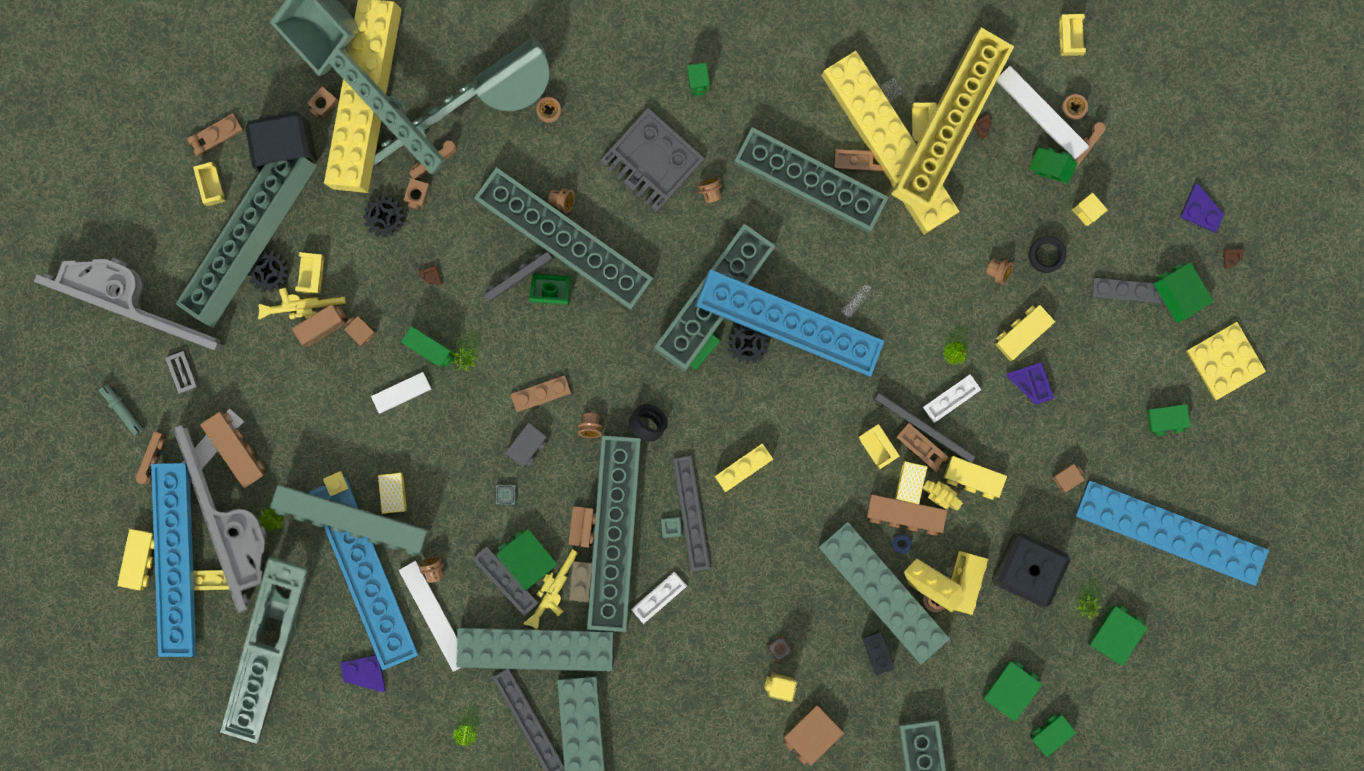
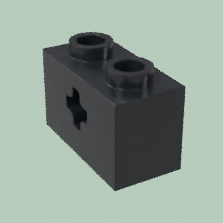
(877, 653)

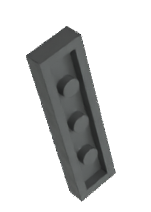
(511, 280)
(1125, 290)
(505, 581)

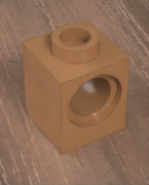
(322, 94)
(413, 186)
(359, 330)
(1069, 477)

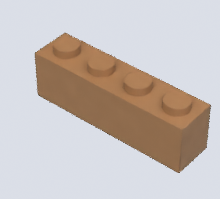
(233, 448)
(906, 513)

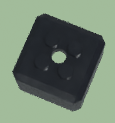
(279, 139)
(1014, 575)

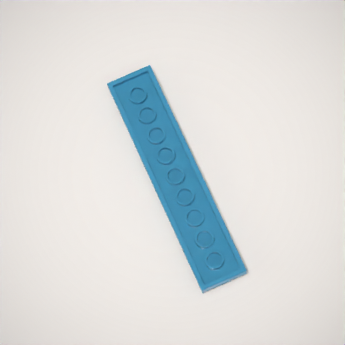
(789, 323)
(1172, 533)
(173, 560)
(370, 590)

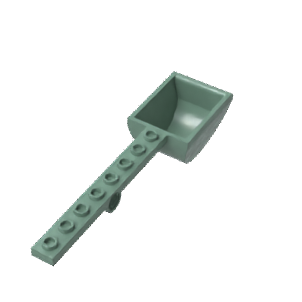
(320, 35)
(506, 86)

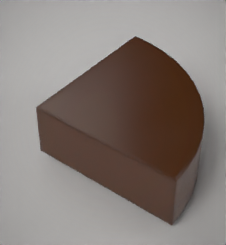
(982, 126)
(1232, 257)
(431, 275)

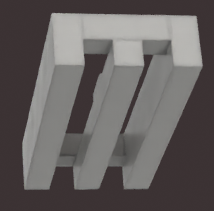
(187, 387)

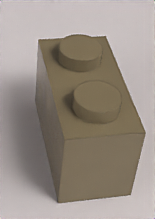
(580, 581)

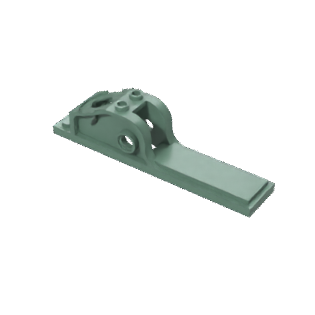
(259, 661)

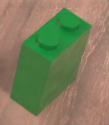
(1183, 291)
(428, 348)
(525, 559)
(1118, 634)
(1012, 690)

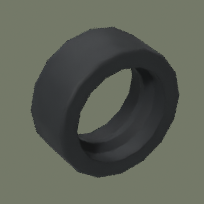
(1045, 240)
(654, 414)

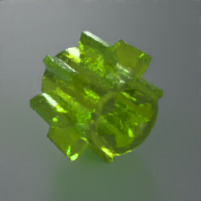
(955, 353)
(459, 361)
(270, 519)
(1082, 607)
(464, 735)

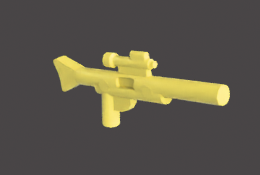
(302, 306)
(552, 588)

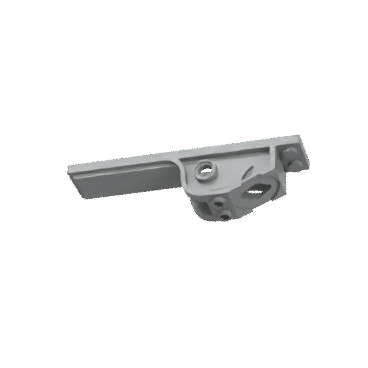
(101, 287)
(232, 552)

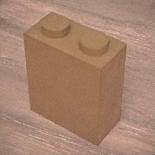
(320, 325)
(812, 735)

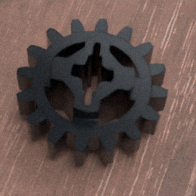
(375, 220)
(266, 279)
(754, 350)

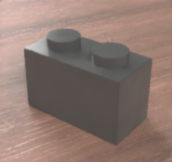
(526, 445)

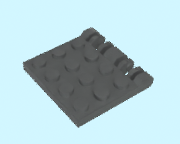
(654, 156)

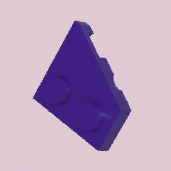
(1202, 210)
(1032, 383)
(364, 673)

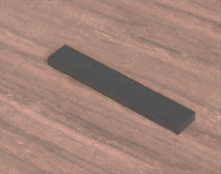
(925, 428)
(691, 513)
(528, 721)

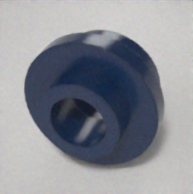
(907, 543)

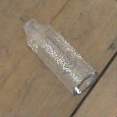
(855, 301)

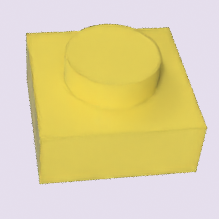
(335, 483)

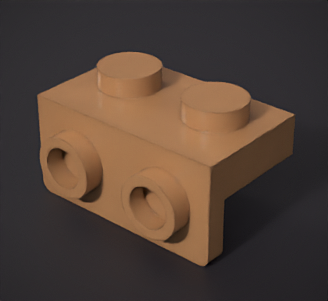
(581, 526)

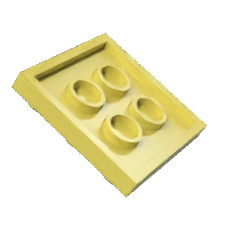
(1226, 361)

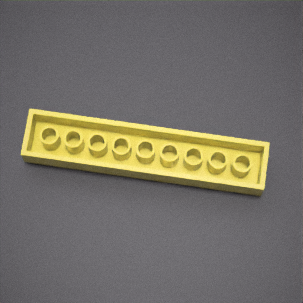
(952, 120)
(356, 124)
(882, 131)

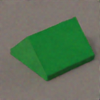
(550, 289)

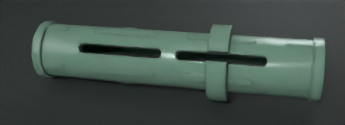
(116, 403)

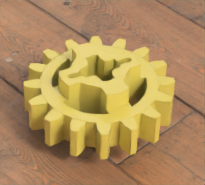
(942, 495)

